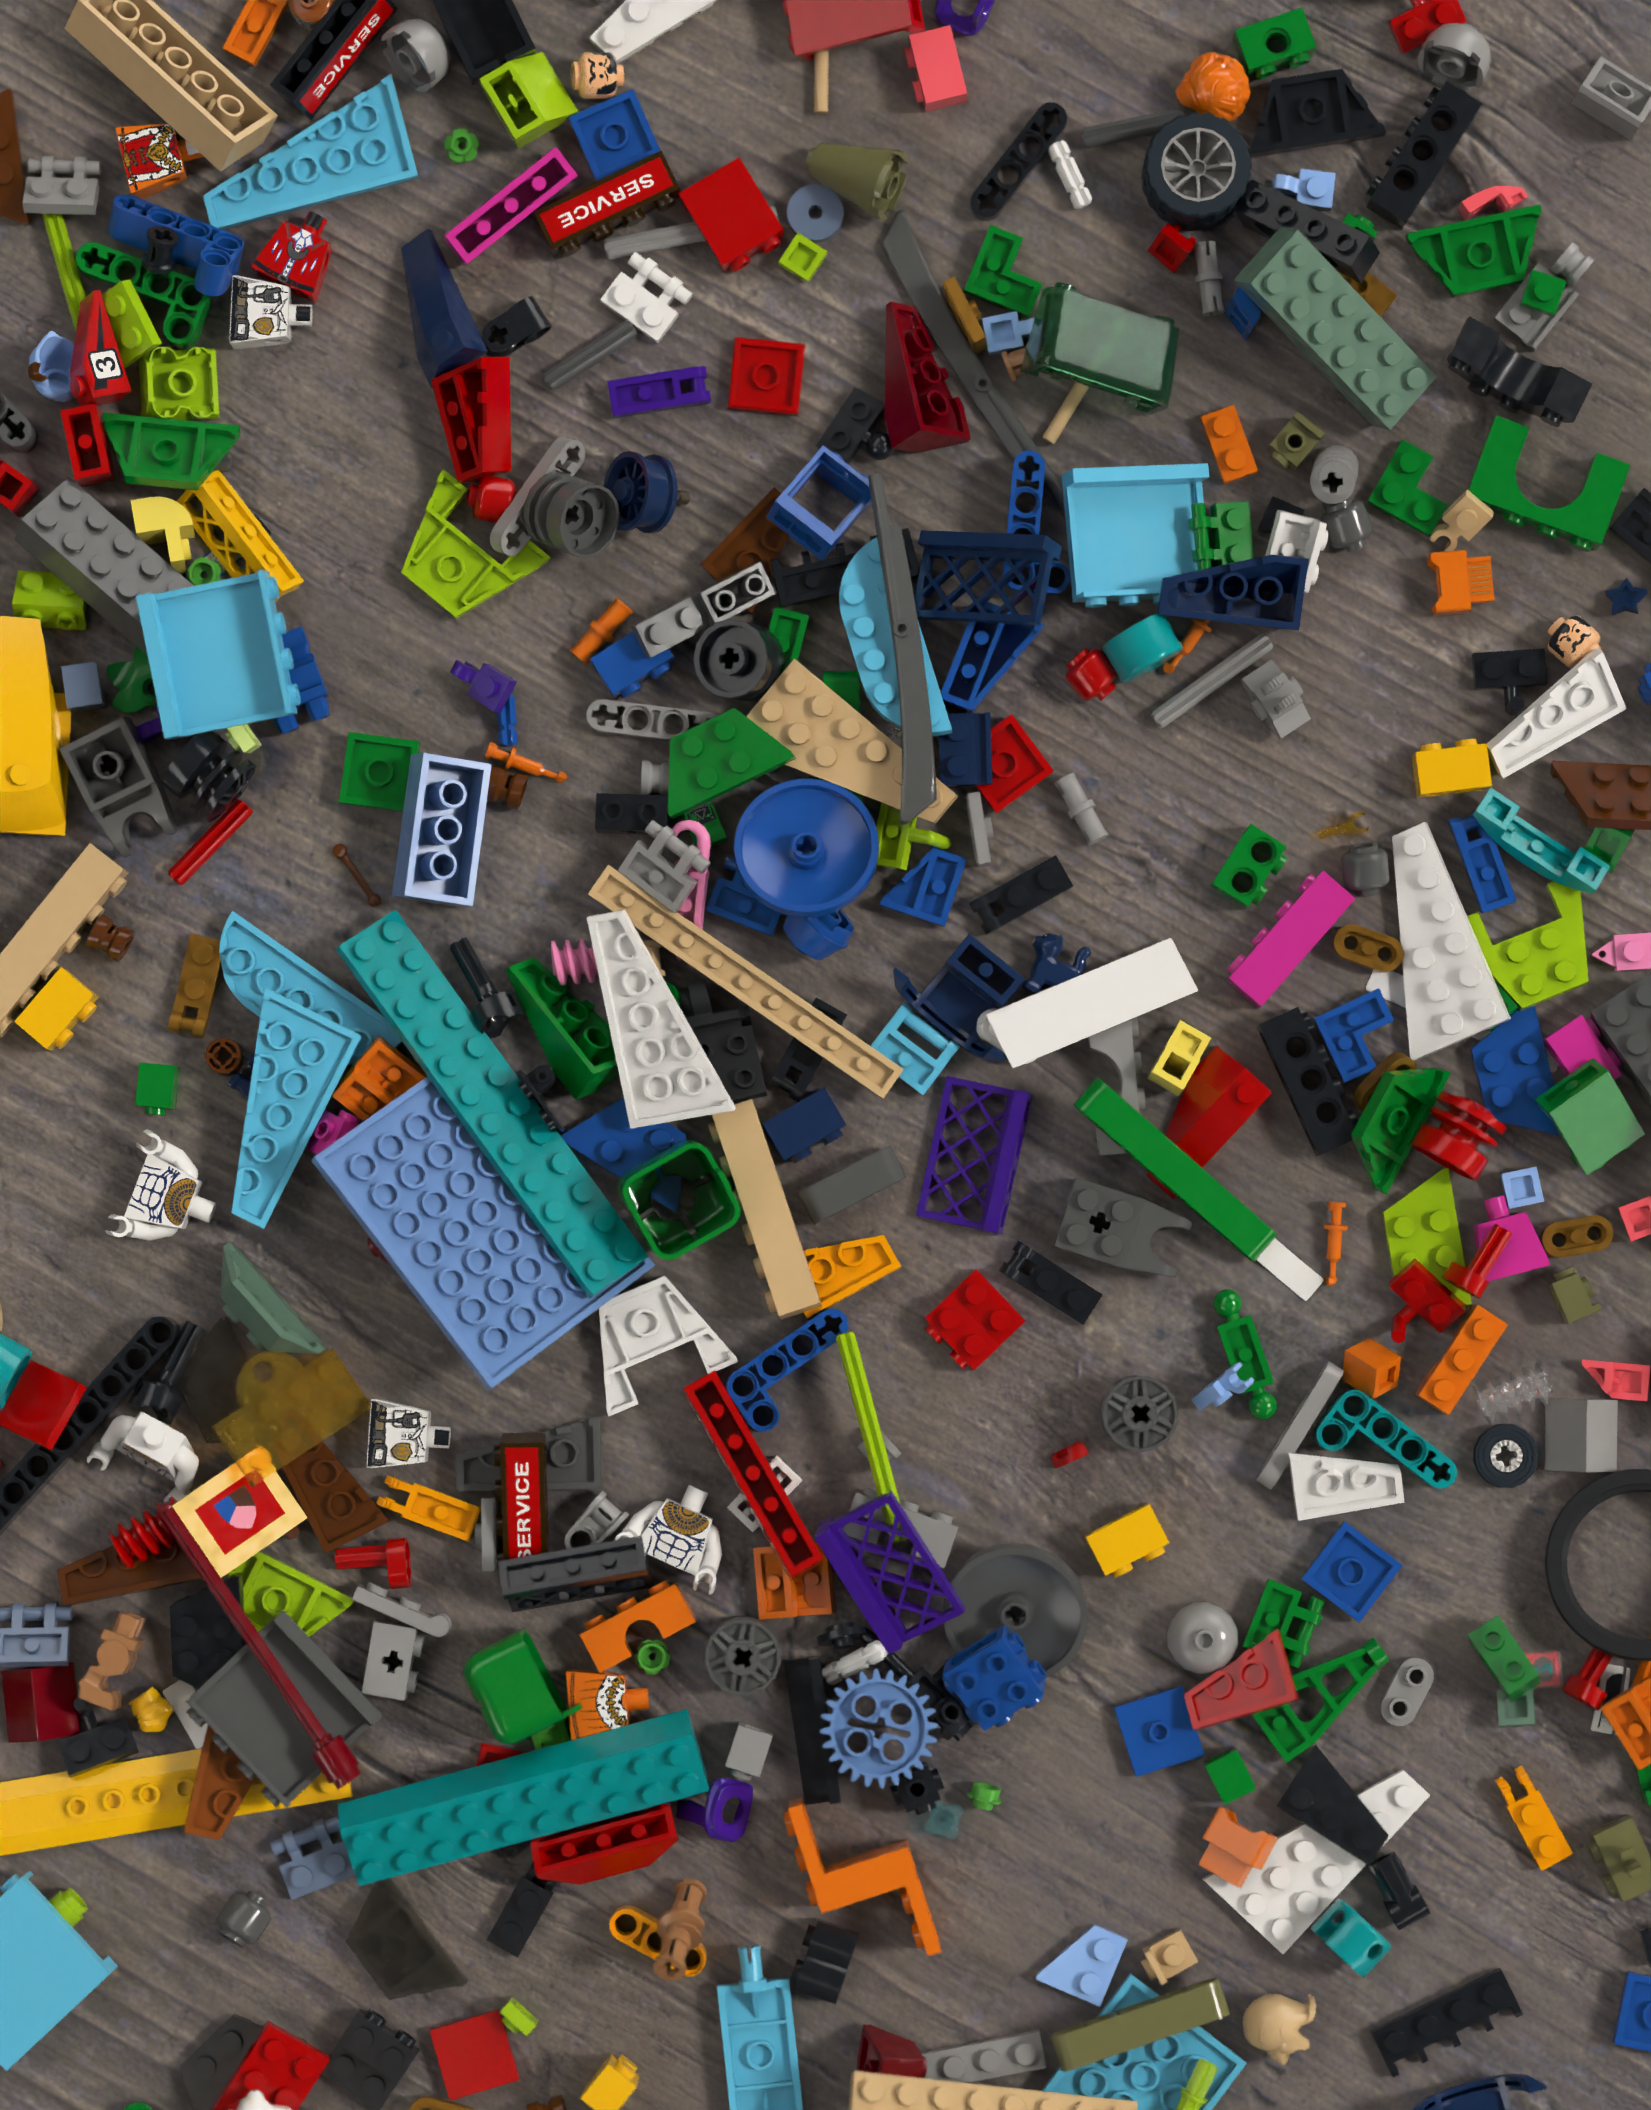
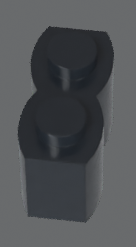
(825, 1961)

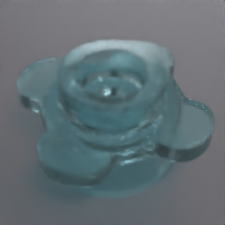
(948, 1828)

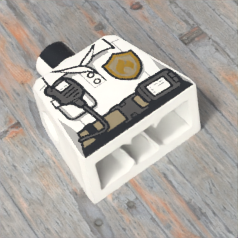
(264, 313)
(402, 1434)

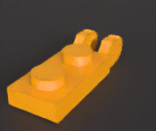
(433, 1509)
(1534, 1822)

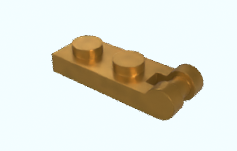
(196, 985)

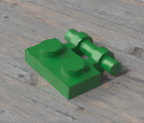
(1230, 531)
(1275, 1611)

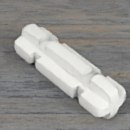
(1070, 174)
(854, 1662)

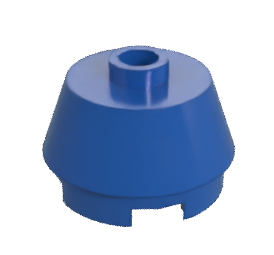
(820, 934)

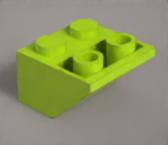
(527, 98)

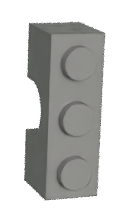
(934, 1530)

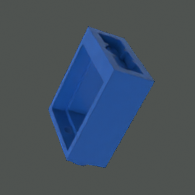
(801, 523)

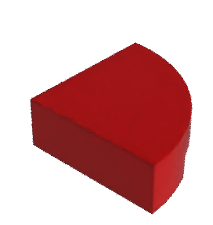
(1068, 1454)

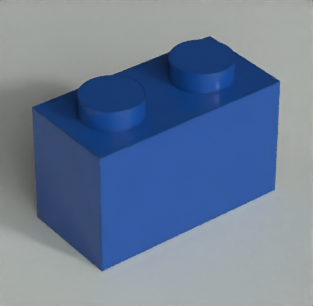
(625, 666)

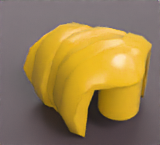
(151, 1710)

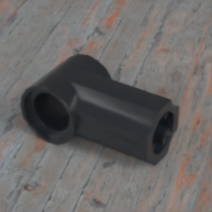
(1401, 1897)

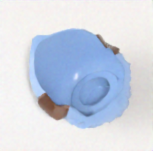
(51, 367)

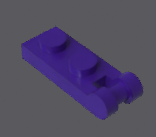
(658, 392)

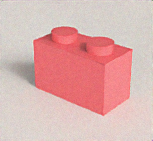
(936, 69)

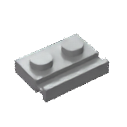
(1528, 324)

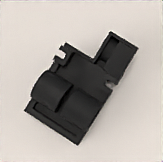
(727, 1041)

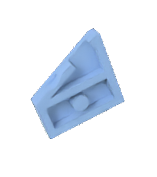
(1086, 1965)

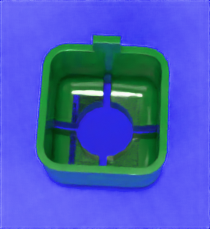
(713, 1208)
(514, 1688)

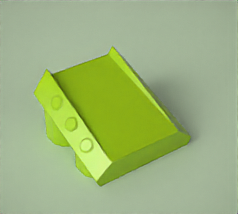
(179, 384)

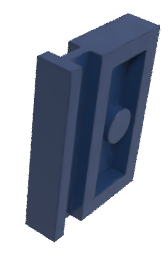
(966, 752)

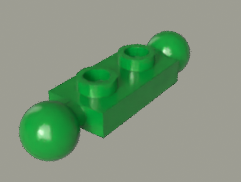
(1244, 1346)

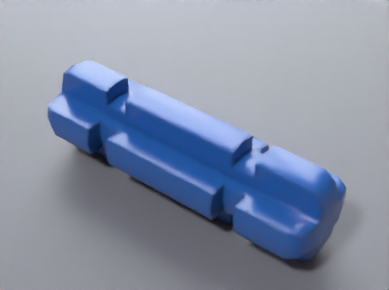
(506, 721)

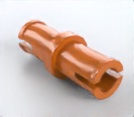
(601, 630)

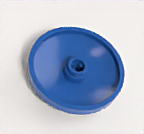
(806, 847)

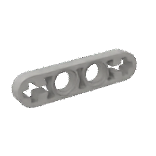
(514, 513)
(656, 717)
(1299, 1424)

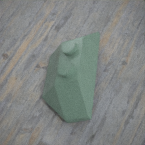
(262, 1308)

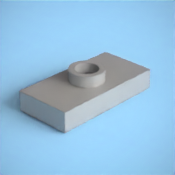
(980, 829)
(486, 1533)

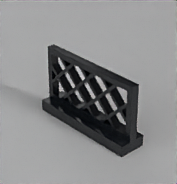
(575, 1574)

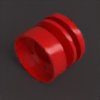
(1459, 1135)

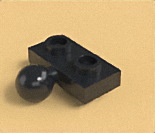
(853, 428)

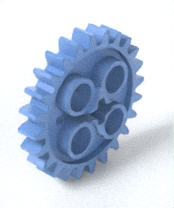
(872, 1762)

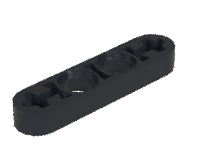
(1021, 163)

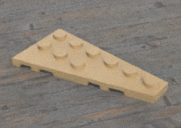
(836, 740)

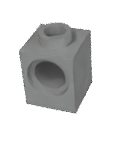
(748, 1751)

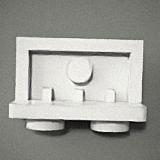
(1299, 537)

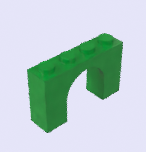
(1581, 521)

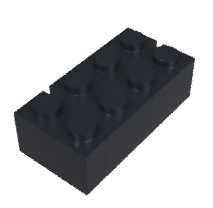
(484, 33)

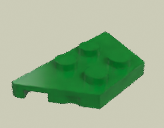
(1478, 251)
(168, 450)
(719, 759)
(1393, 1119)

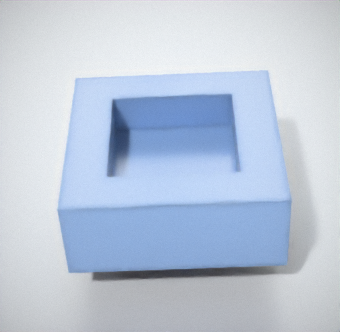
(1521, 1187)

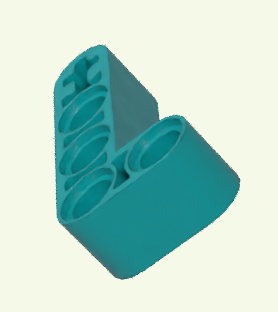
(1390, 1444)

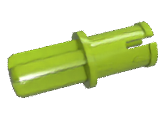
(1198, 2085)

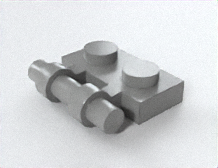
(62, 195)
(657, 874)

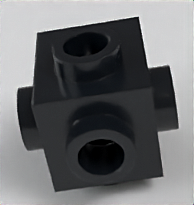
(926, 1801)

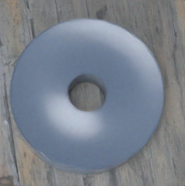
(817, 197)

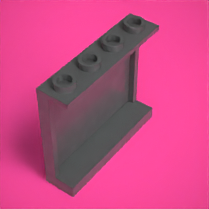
(258, 1723)

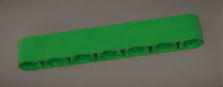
(1174, 1169)

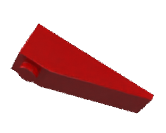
(1213, 1108)

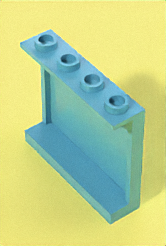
(1129, 529)
(218, 655)
(42, 1968)

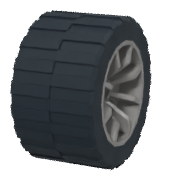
(1196, 171)

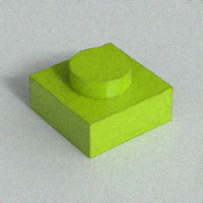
(802, 258)
(517, 2017)

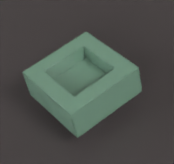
(1518, 1713)

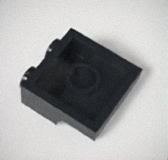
(371, 2058)

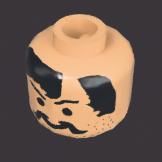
(596, 75)
(1572, 640)

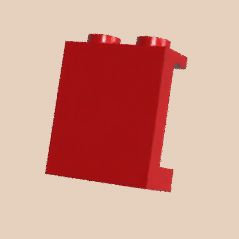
(732, 216)

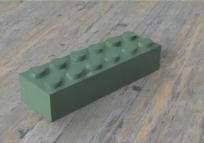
(1335, 328)

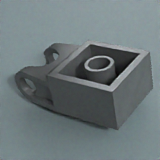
(122, 794)
(1129, 1230)

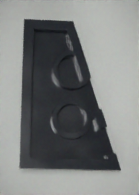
(1332, 1809)

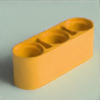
(638, 1937)

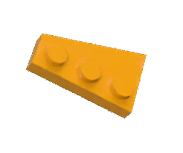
(848, 1268)

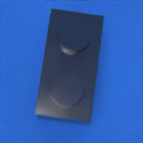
(805, 1125)

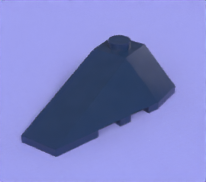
(439, 316)
(1248, 592)

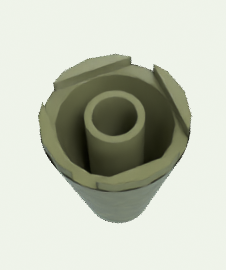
(860, 175)

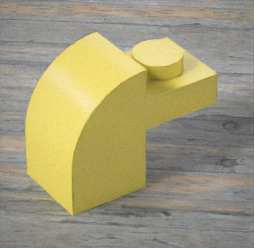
(165, 521)
(1179, 1058)

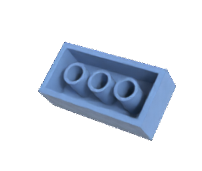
(441, 830)

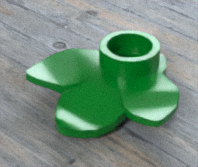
(133, 683)

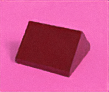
(40, 1703)

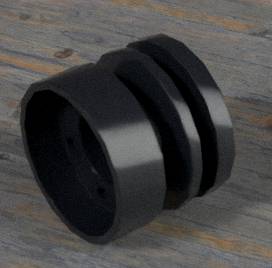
(214, 779)

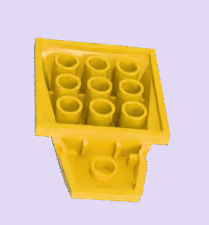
(31, 732)

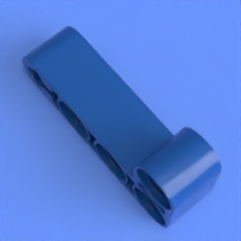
(200, 246)
(1031, 520)
(791, 1362)

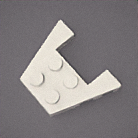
(648, 1324)

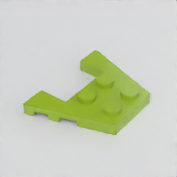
(453, 566)
(1543, 959)

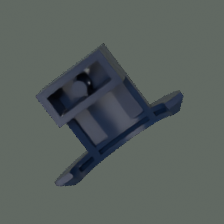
(961, 992)
(1481, 2094)

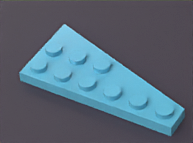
(331, 160)
(291, 1082)

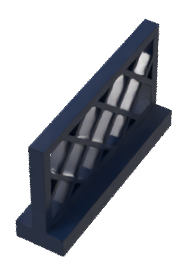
(993, 549)

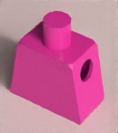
(1523, 1249)

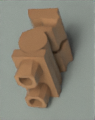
(114, 1657)

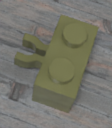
(1622, 1856)

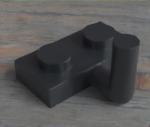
(1509, 672)
(97, 1744)

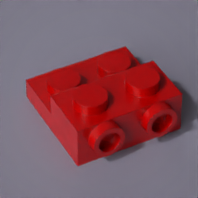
(973, 1321)

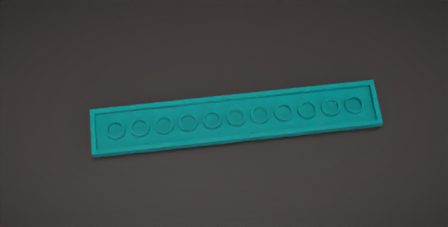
(491, 1104)

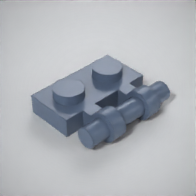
(35, 1645)
(318, 1868)

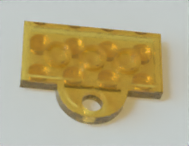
(288, 1412)

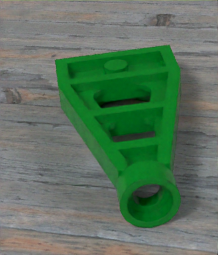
(1292, 1735)

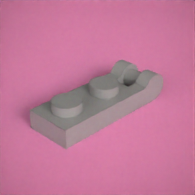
(404, 1610)

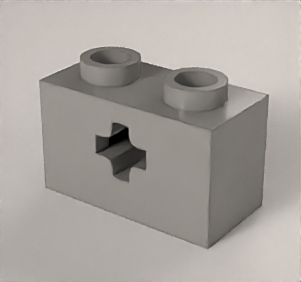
(379, 1677)

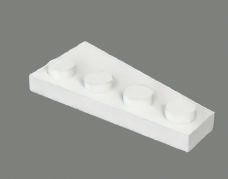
(642, 21)
(1565, 711)

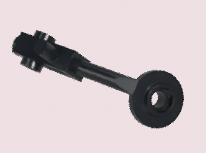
(956, 1726)

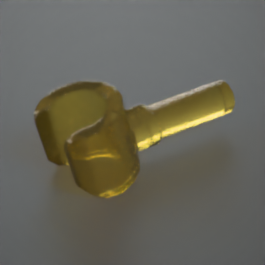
(1344, 827)

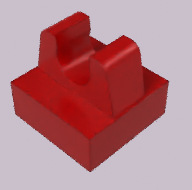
(1171, 247)

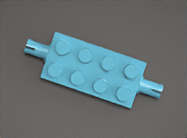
(759, 2039)

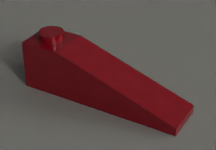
(917, 399)
(889, 2054)

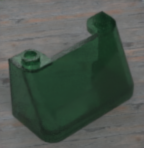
(1103, 347)

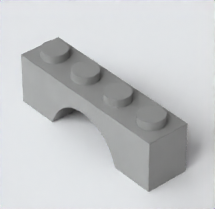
(1118, 1048)

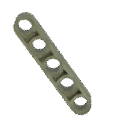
(1140, 2024)

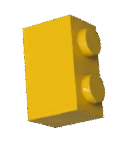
(1451, 769)
(57, 1010)
(1127, 1540)
(611, 2084)

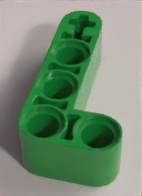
(143, 281)

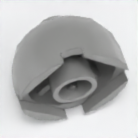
(418, 52)
(1456, 55)
(1202, 1637)

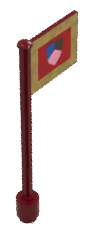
(218, 1531)

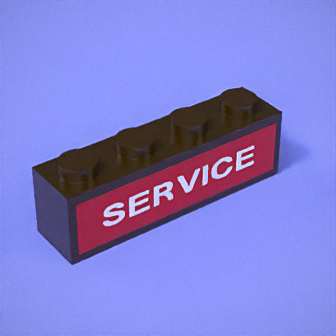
(607, 205)
(522, 1495)

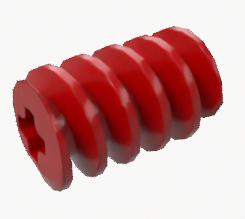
(142, 1536)

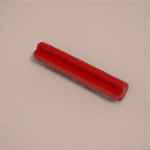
(210, 842)

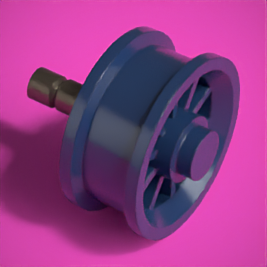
(644, 491)

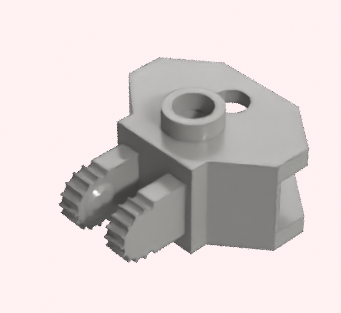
(1276, 699)

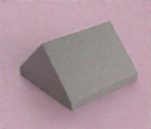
(1614, 98)
(1580, 1435)

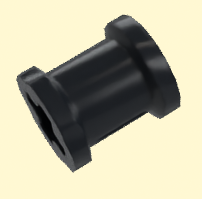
(160, 250)

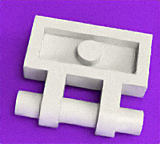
(638, 305)

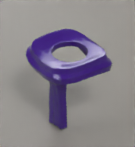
(964, 25)
(711, 1814)

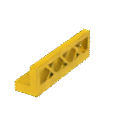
(241, 533)

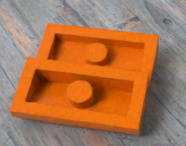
(377, 1079)
(784, 1598)
(1631, 1720)

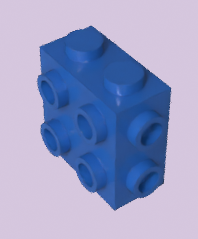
(995, 1678)

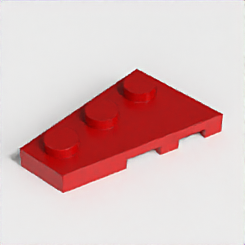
(1244, 1687)

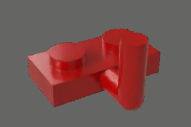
(1416, 24)
(1425, 1297)

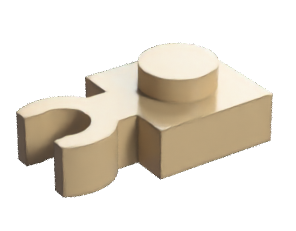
(1463, 518)

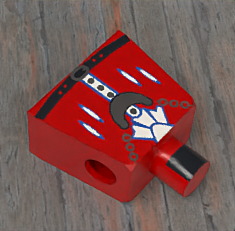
(296, 257)

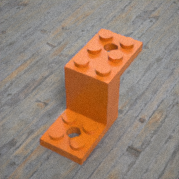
(861, 1876)

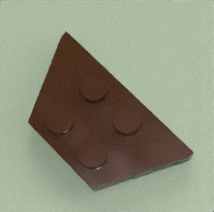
(11, 166)
(1607, 793)

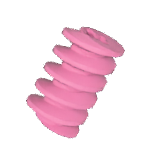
(573, 962)

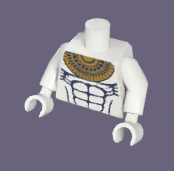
(163, 1194)
(153, 1446)
(680, 1535)

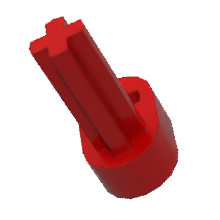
(1472, 1279)
(393, 1555)
(1583, 1686)

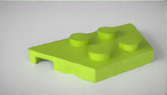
(1426, 1230)
(276, 1586)

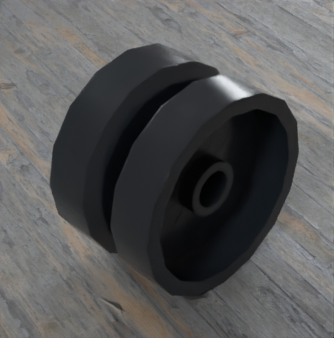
(738, 659)

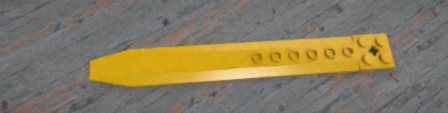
(119, 1801)

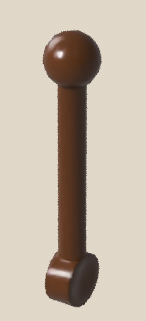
(340, 852)

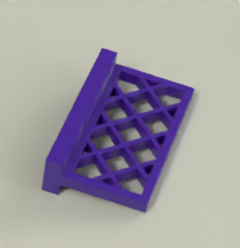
(1004, 1163)
(860, 1578)

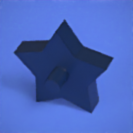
(1625, 598)

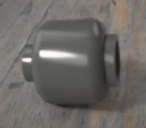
(1347, 524)
(1365, 869)
(243, 1918)

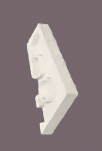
(1341, 1485)

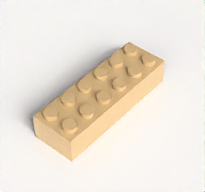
(174, 76)

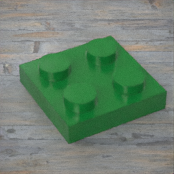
(376, 771)

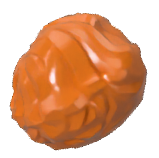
(1215, 86)

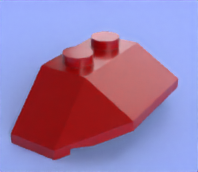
(605, 1846)

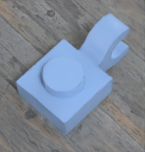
(1310, 188)
(1006, 332)
(1219, 1389)

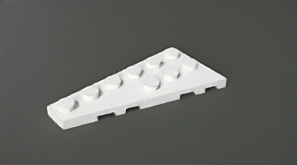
(1444, 969)
(655, 1049)
(1309, 1870)

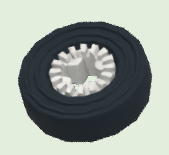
(1519, 1468)

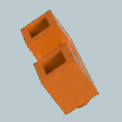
(1461, 1360)
(607, 1637)

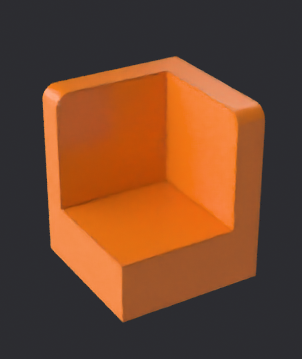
(1371, 1368)

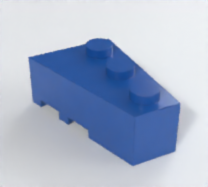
(984, 659)

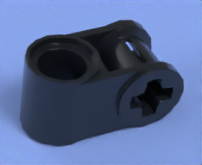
(518, 325)

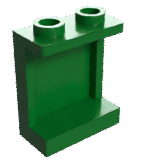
(1591, 1116)

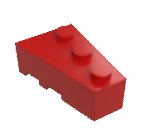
(477, 417)

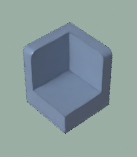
(83, 687)

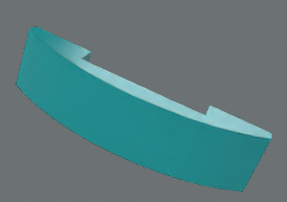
(1536, 849)

